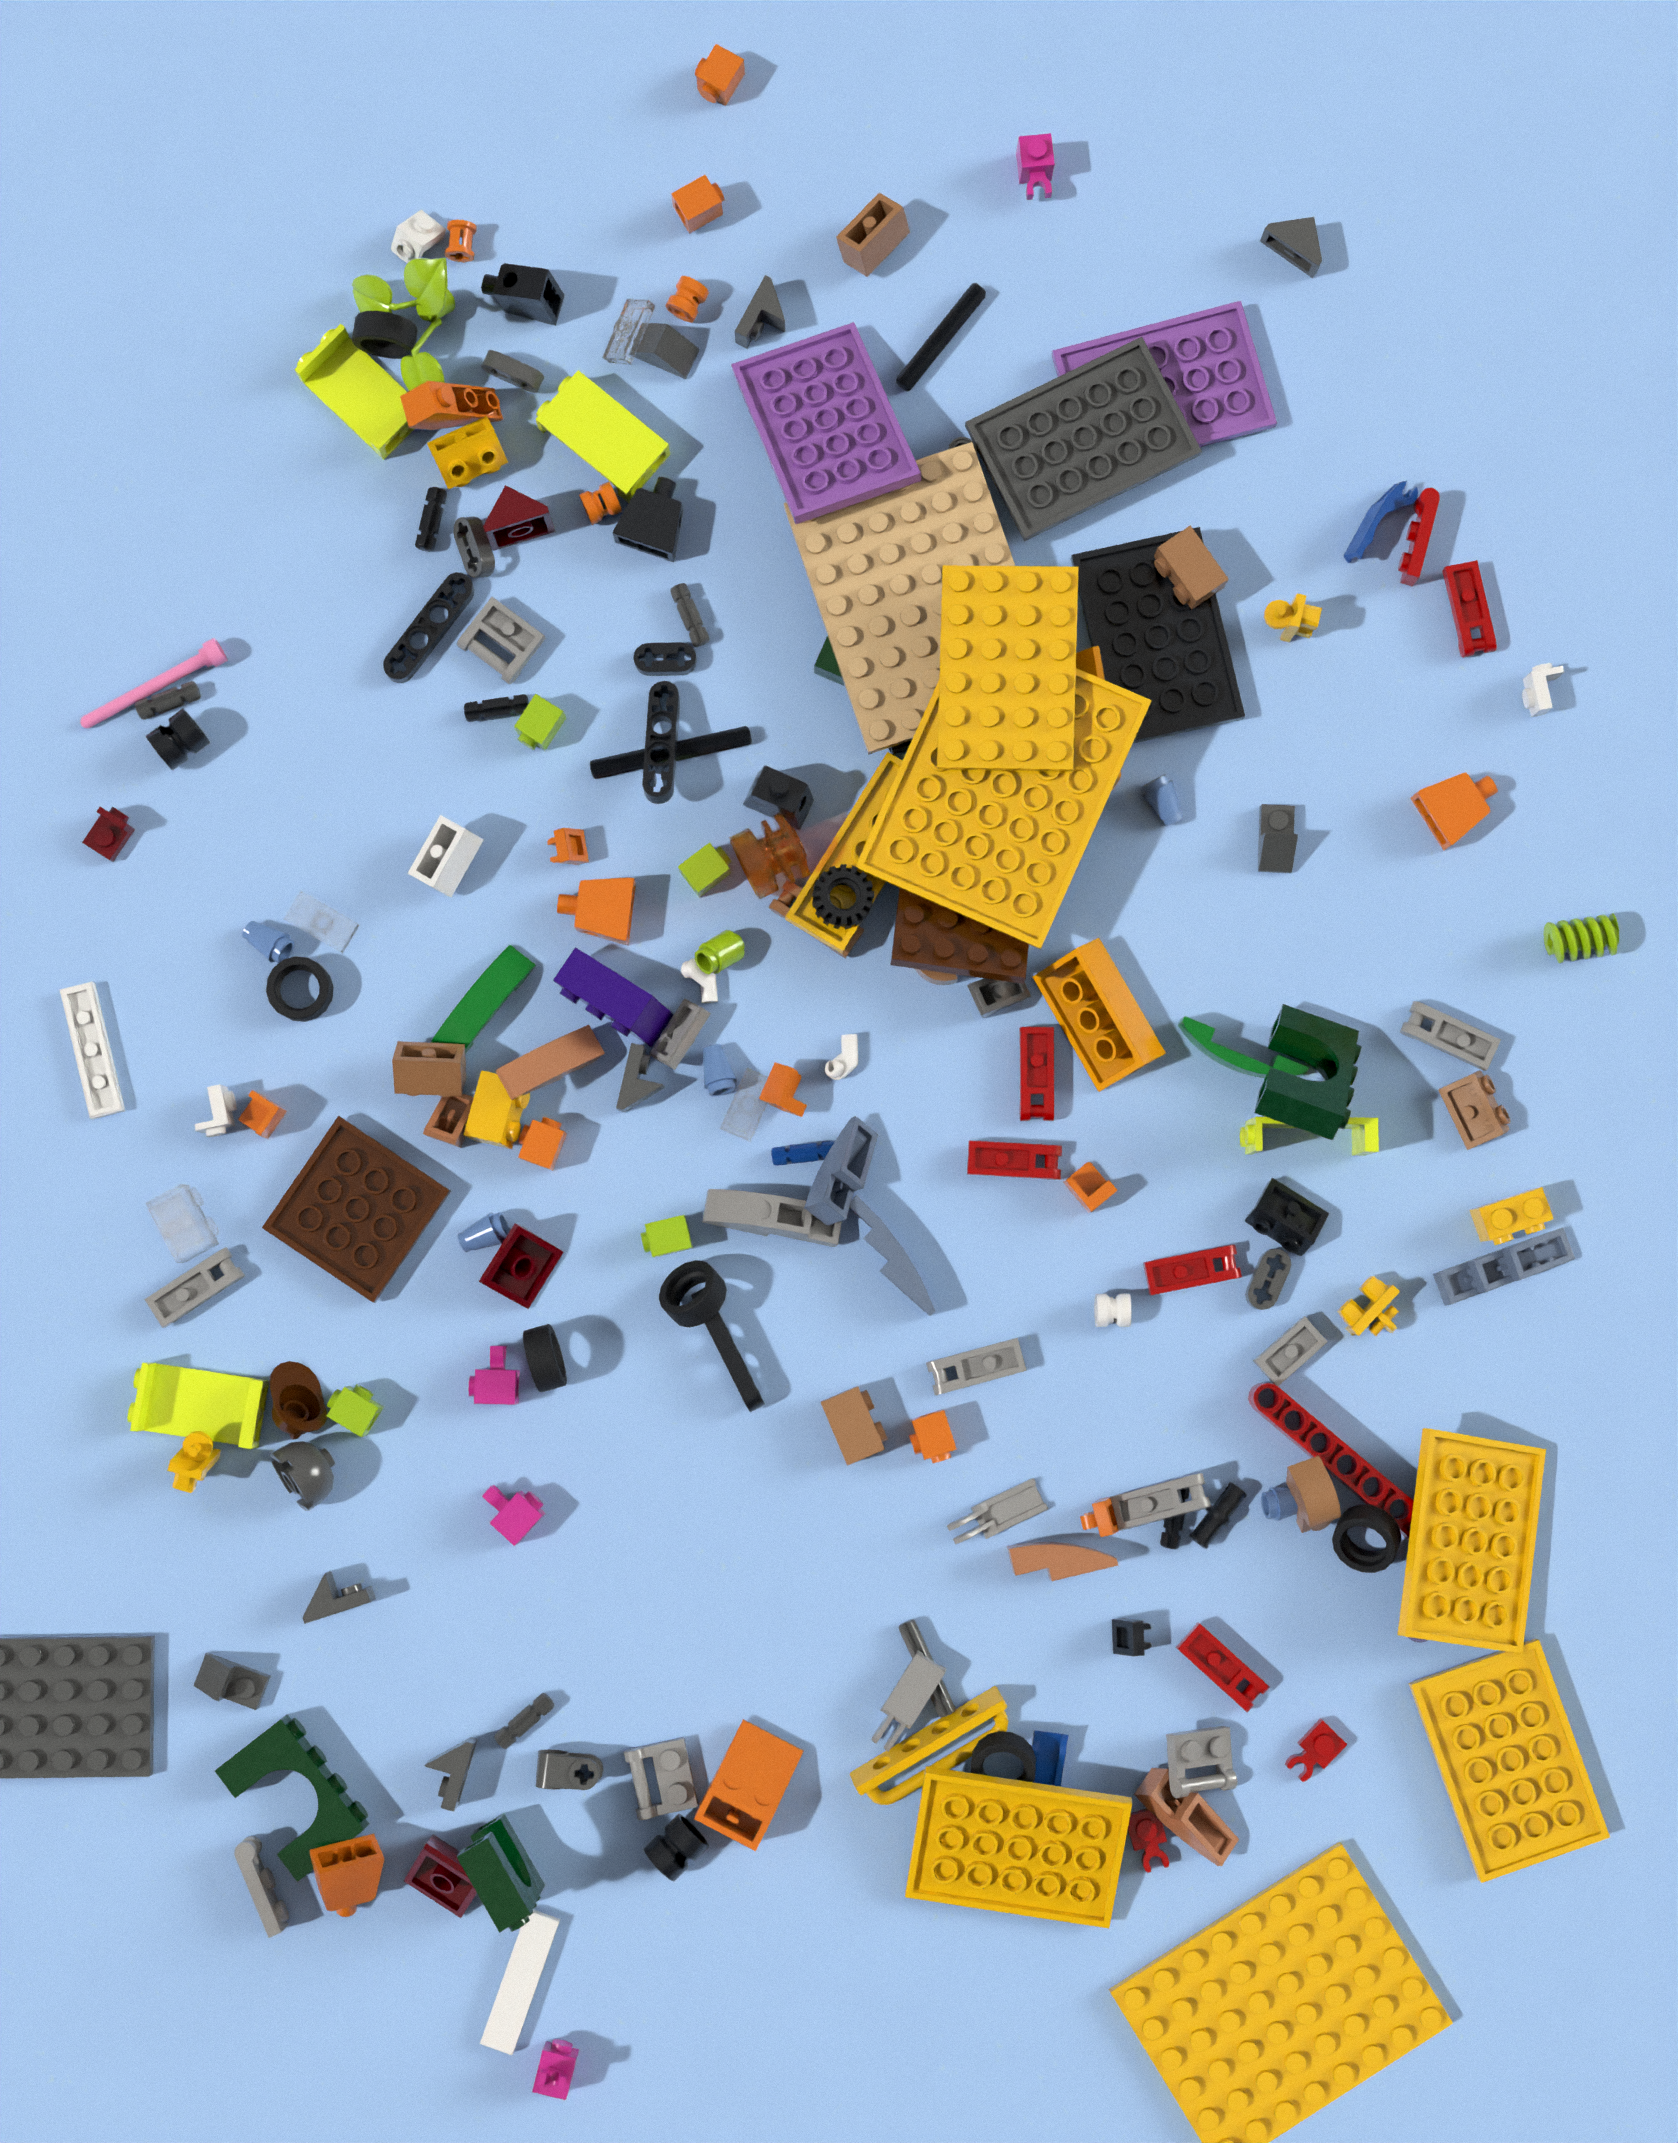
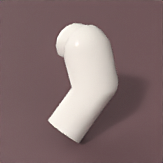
(707, 981)
(845, 1061)

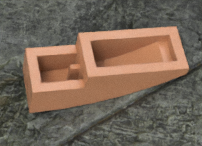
(550, 1062)
(1059, 1558)
(1187, 1817)

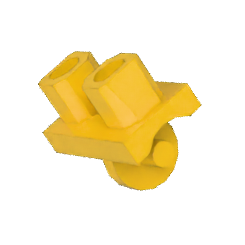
(1294, 617)
(1380, 1296)
(193, 1461)

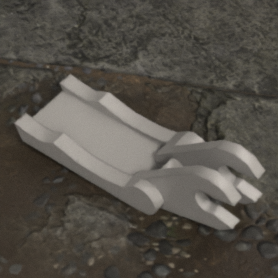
(1002, 1511)
(909, 1696)

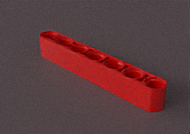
(1332, 1451)

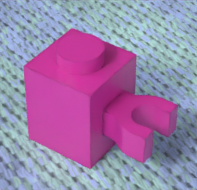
(1035, 163)
(496, 1383)
(516, 1515)
(556, 2069)

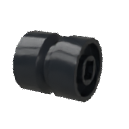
(177, 739)
(676, 1847)

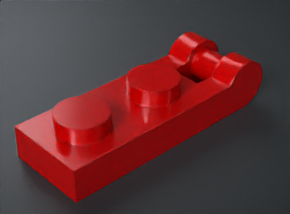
(1419, 535)
(1469, 608)
(1036, 1072)
(1013, 1160)
(1190, 1270)
(1221, 1666)

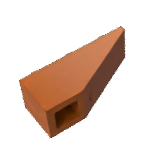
(449, 405)

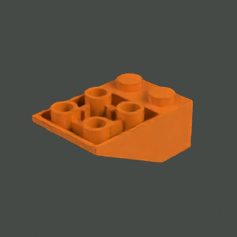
(748, 1785)

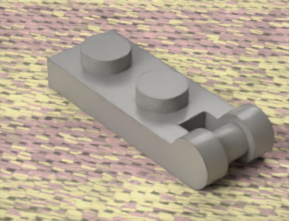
(1451, 1036)
(193, 1288)
(977, 1366)
(1159, 1502)
(260, 1885)

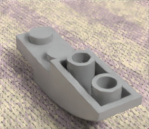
(767, 1215)

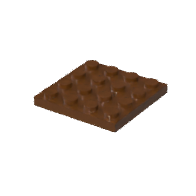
(950, 943)
(356, 1209)

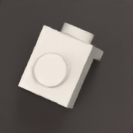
(416, 236)
(1536, 691)
(222, 1105)

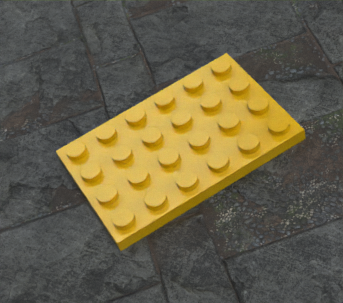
(1007, 668)
(1471, 1541)
(1509, 1761)
(1018, 1847)

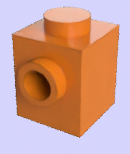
(719, 75)
(698, 203)
(542, 1142)
(932, 1436)

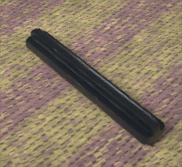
(940, 337)

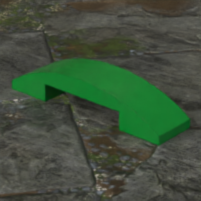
(485, 998)
(1201, 1035)

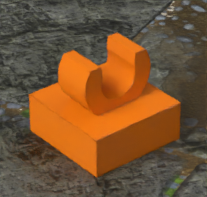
(570, 846)
(1101, 1517)

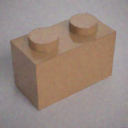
(873, 234)
(1190, 568)
(429, 1069)
(853, 1424)

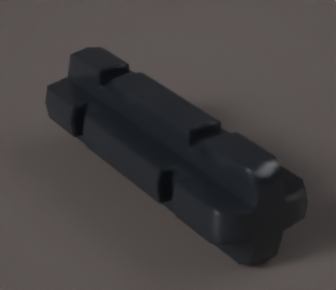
(431, 519)
(495, 708)
(1171, 1537)

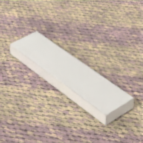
(92, 1050)
(519, 1982)

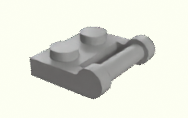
(506, 630)
(1196, 1750)
(672, 1775)

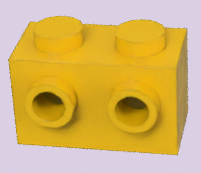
(467, 453)
(493, 1114)
(1518, 1212)

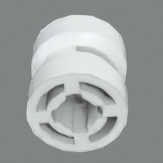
(1112, 1310)

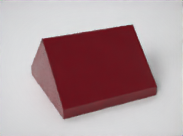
(516, 519)
(521, 1266)
(441, 1877)

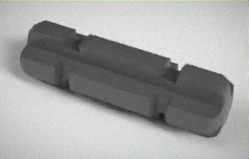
(689, 615)
(167, 700)
(524, 1720)

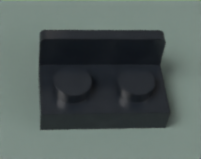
(1287, 1217)

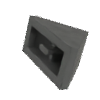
(1295, 242)
(667, 349)

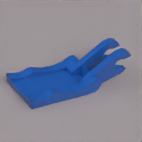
(1390, 501)
(1050, 1756)

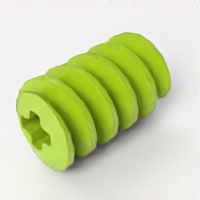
(1582, 937)

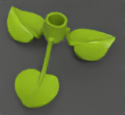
(428, 283)

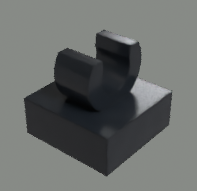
(1129, 1637)

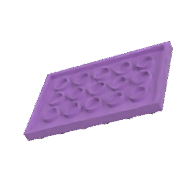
(1206, 365)
(825, 423)

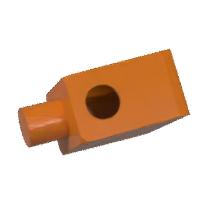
(1454, 806)
(602, 908)
(348, 1873)

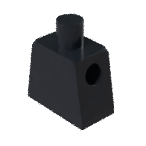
(526, 292)
(652, 521)
(777, 793)

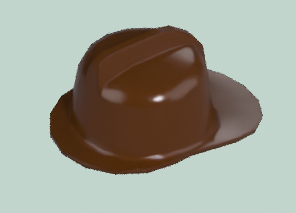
(296, 1399)

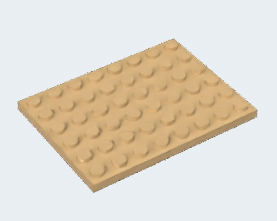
(881, 585)

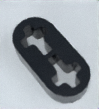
(665, 651)

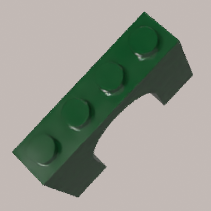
(1332, 1051)
(287, 1749)
(502, 1874)

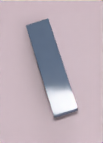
(1503, 1266)
(899, 1267)

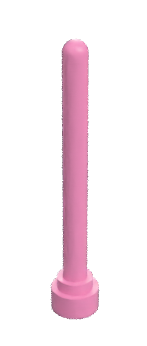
(209, 655)

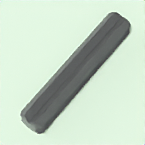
(915, 1642)

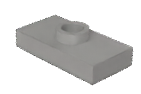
(679, 1034)

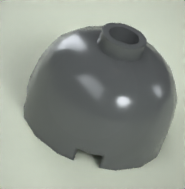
(305, 1472)

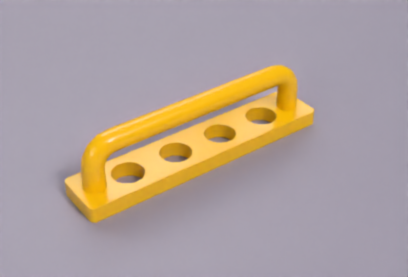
(926, 1741)

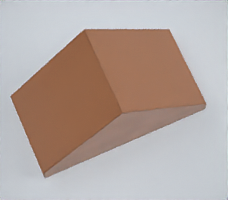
(450, 1120)

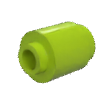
(719, 952)

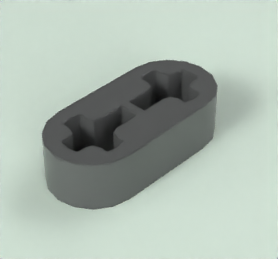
(512, 371)
(474, 547)
(1275, 1282)

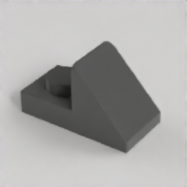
(763, 308)
(1276, 838)
(995, 995)
(633, 1089)
(328, 1602)
(231, 1681)
(456, 1763)

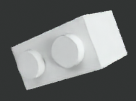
(445, 856)

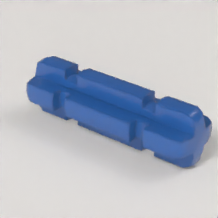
(800, 1153)

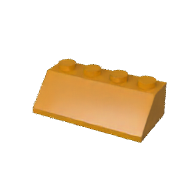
(1098, 1014)

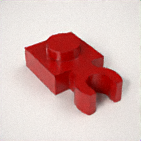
(1319, 1746)
(1146, 1834)

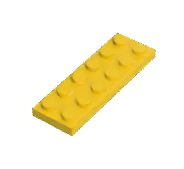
(846, 849)

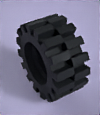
(848, 877)

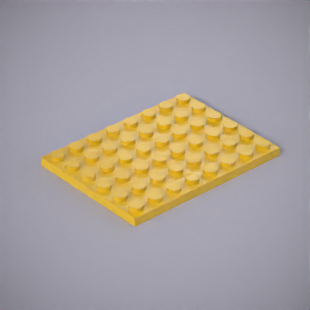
(1001, 839)
(1281, 2004)

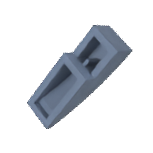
(842, 1172)

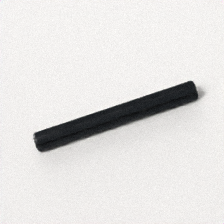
(685, 749)

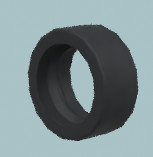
(384, 334)
(283, 969)
(704, 1305)
(544, 1358)
(1359, 1558)
(1009, 1743)

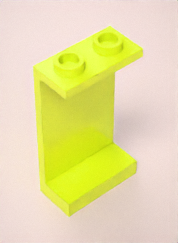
(356, 390)
(603, 434)
(1364, 1134)
(192, 1400)

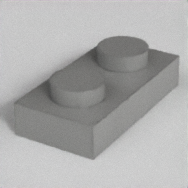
(1290, 1351)

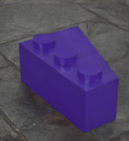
(612, 996)

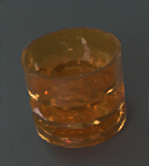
(770, 855)

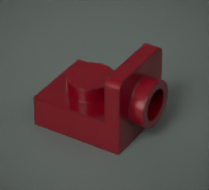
(109, 833)

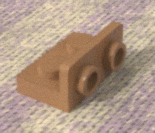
(1475, 1109)

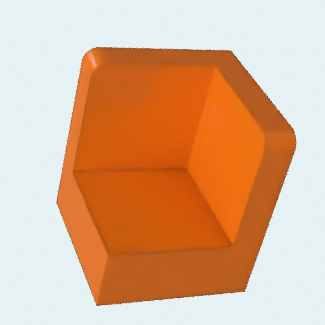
(781, 1088)
(262, 1115)
(1089, 1187)

